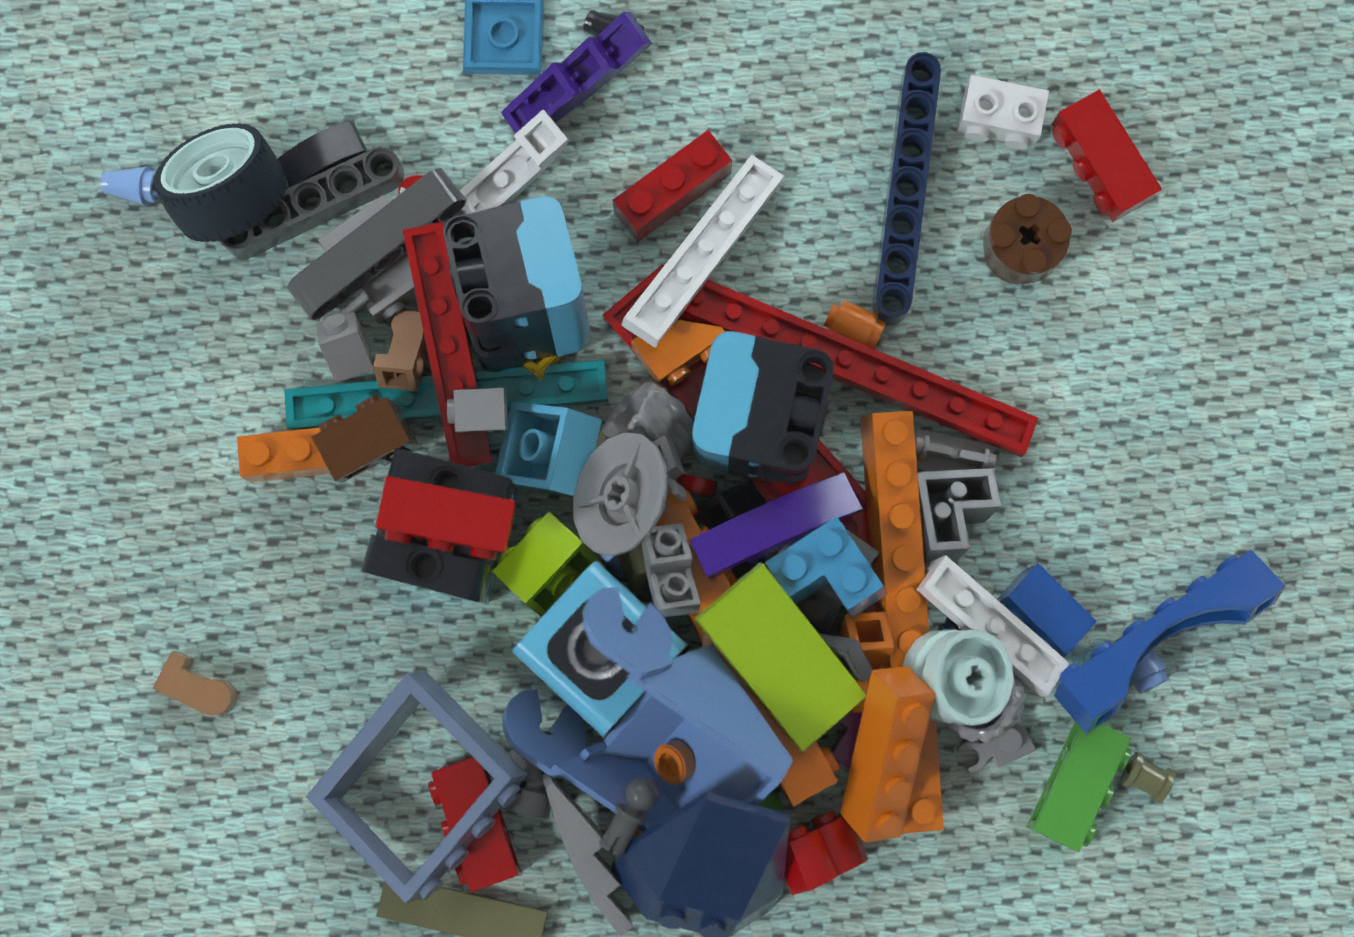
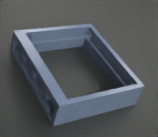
(367, 744)

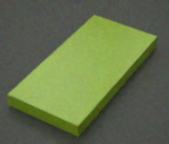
(780, 657)

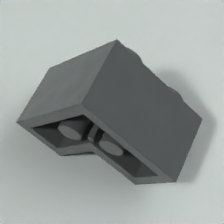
(950, 502)

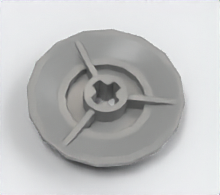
(620, 494)

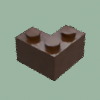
(364, 438)

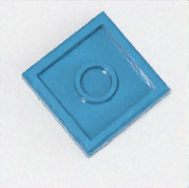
(503, 37)

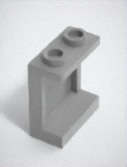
(392, 287)

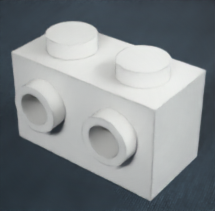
(1002, 112)

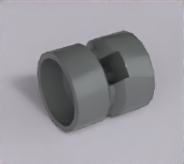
(532, 796)

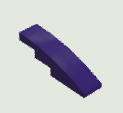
(581, 74)
(774, 525)

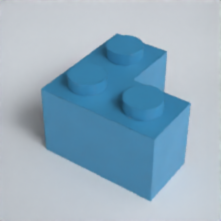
(826, 558)

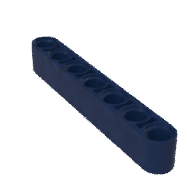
(909, 170)

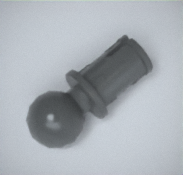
(641, 795)

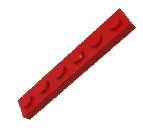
(444, 336)

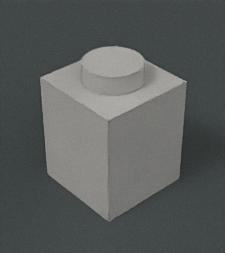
(344, 346)
(478, 409)

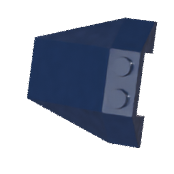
(707, 866)

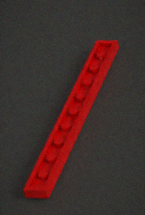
(871, 369)

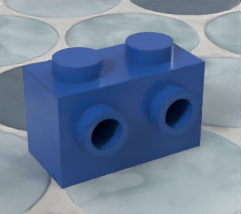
(1047, 609)

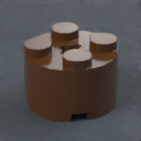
(1039, 222)

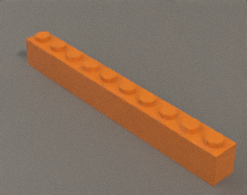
(897, 535)

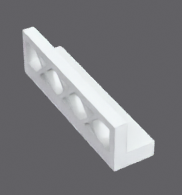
(976, 609)

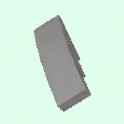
(581, 842)

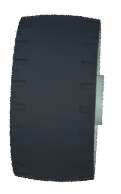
(220, 182)

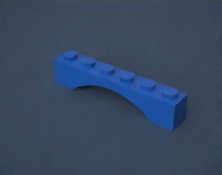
(1231, 596)

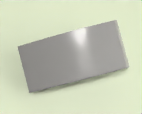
(669, 571)

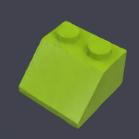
(544, 563)

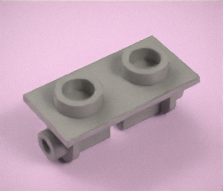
(948, 452)

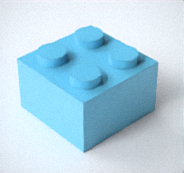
(547, 447)

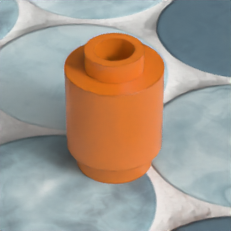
(855, 323)

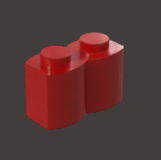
(821, 852)

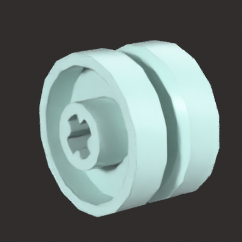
(966, 673)

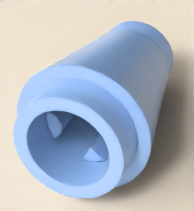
(131, 185)

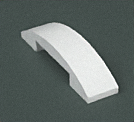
(516, 166)

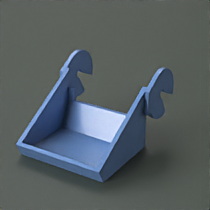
(683, 700)

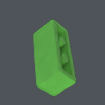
(1080, 786)

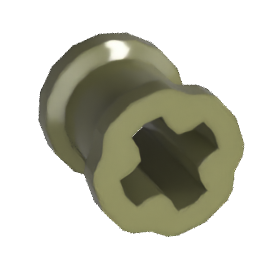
(1148, 777)

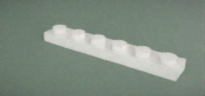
(702, 251)

